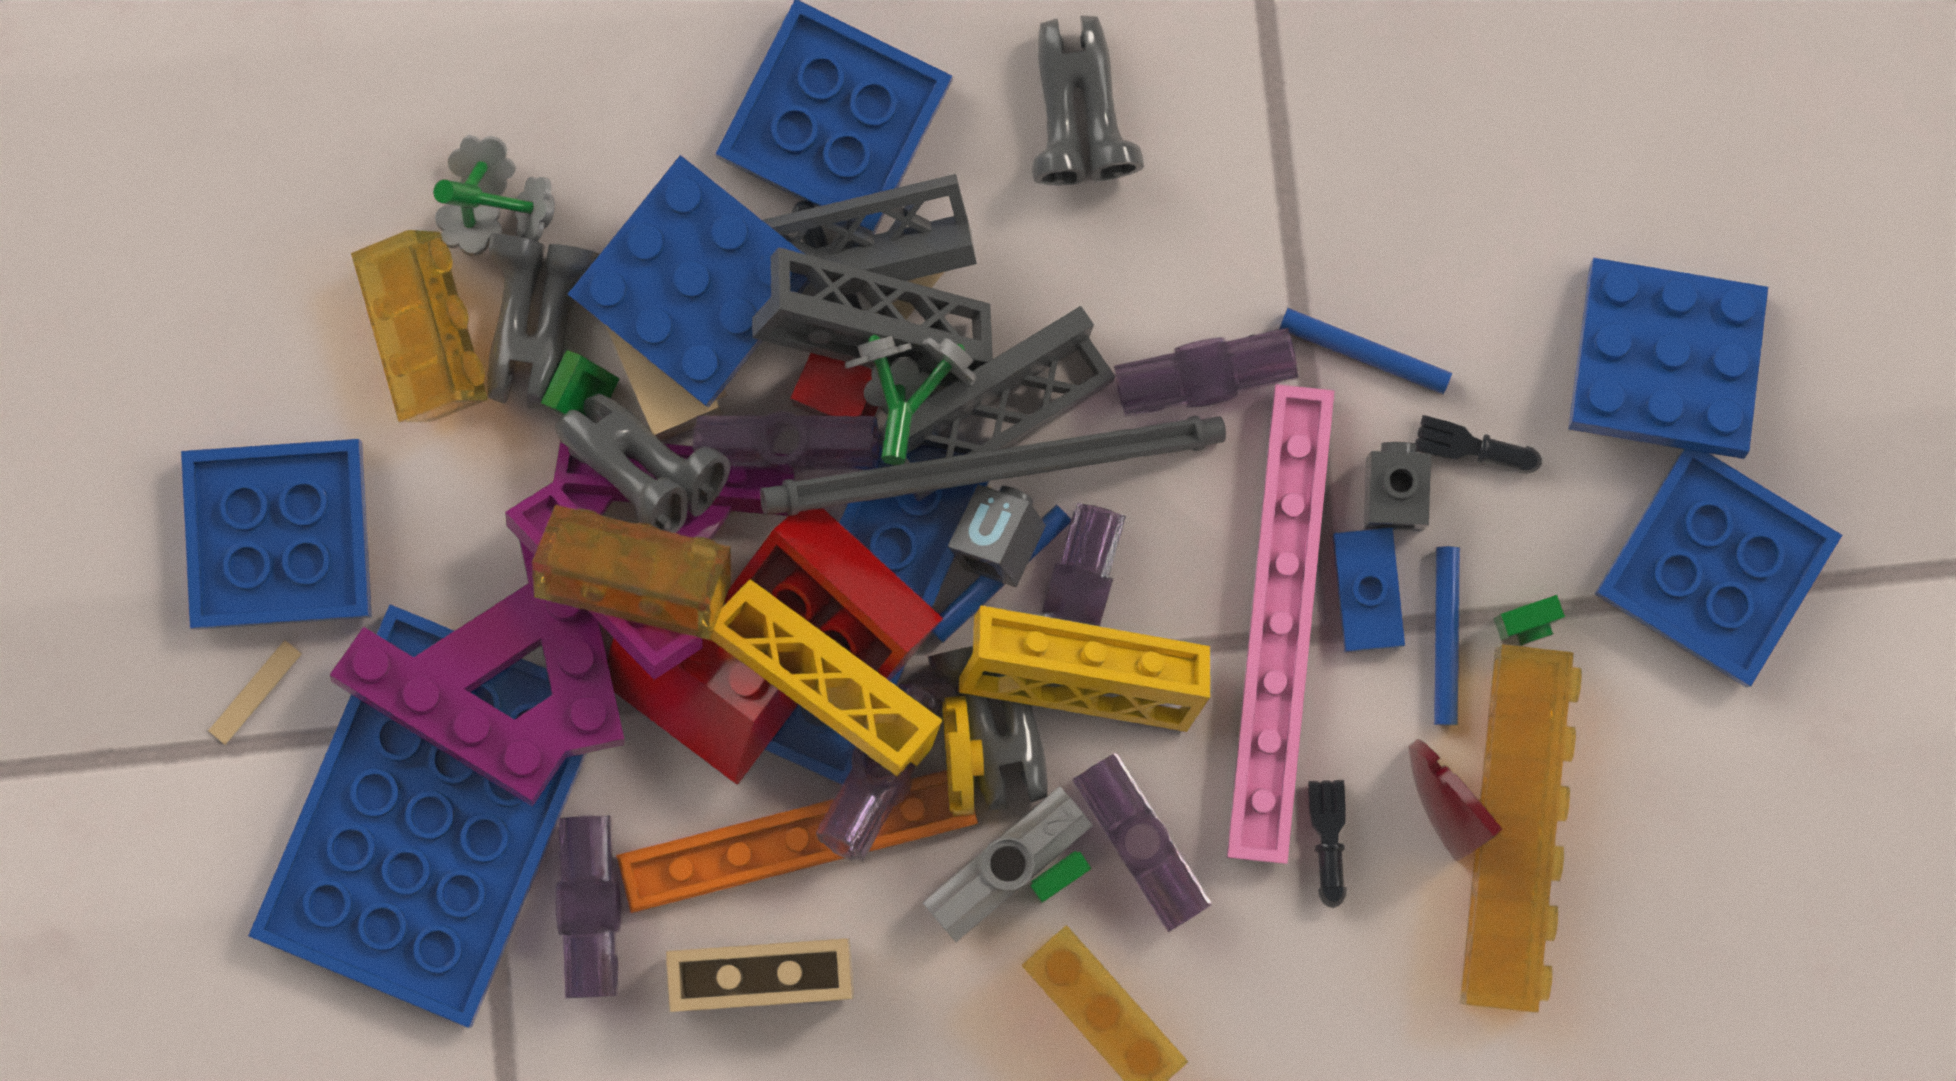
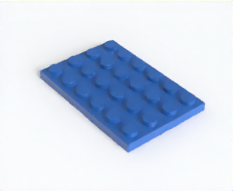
(409, 857)

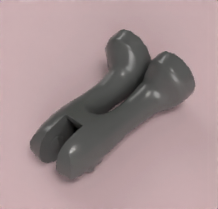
(1091, 72)
(521, 263)
(613, 433)
(1018, 743)

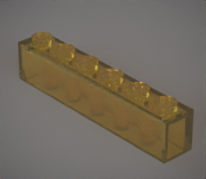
(1525, 796)

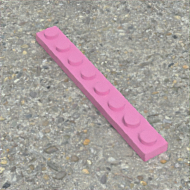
(1280, 624)

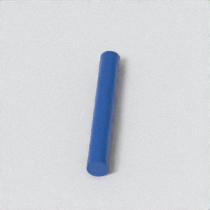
(1366, 351)
(984, 588)
(1447, 636)

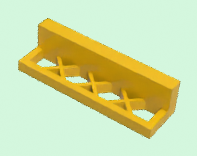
(1088, 664)
(825, 678)

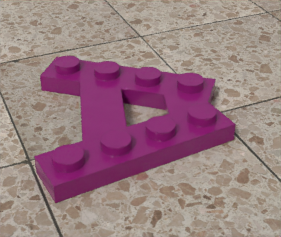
(581, 487)
(434, 688)

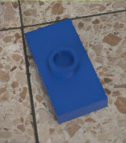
(1368, 590)

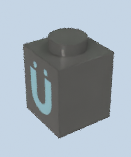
(997, 534)

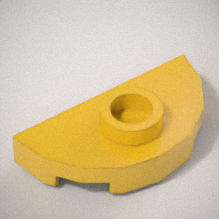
(963, 756)

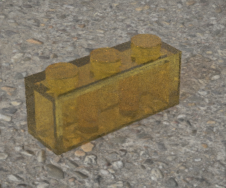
(420, 326)
(632, 571)
(1103, 1010)

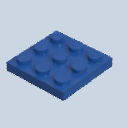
(833, 112)
(687, 280)
(1668, 358)
(276, 534)
(1718, 565)

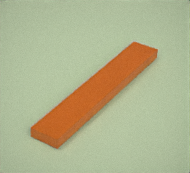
(771, 847)

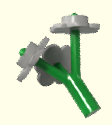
(477, 202)
(903, 388)

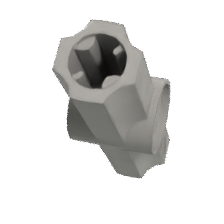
(1038, 836)

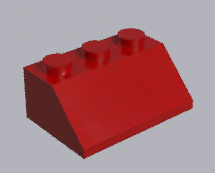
(841, 590)
(706, 704)

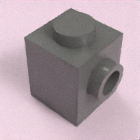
(1397, 487)

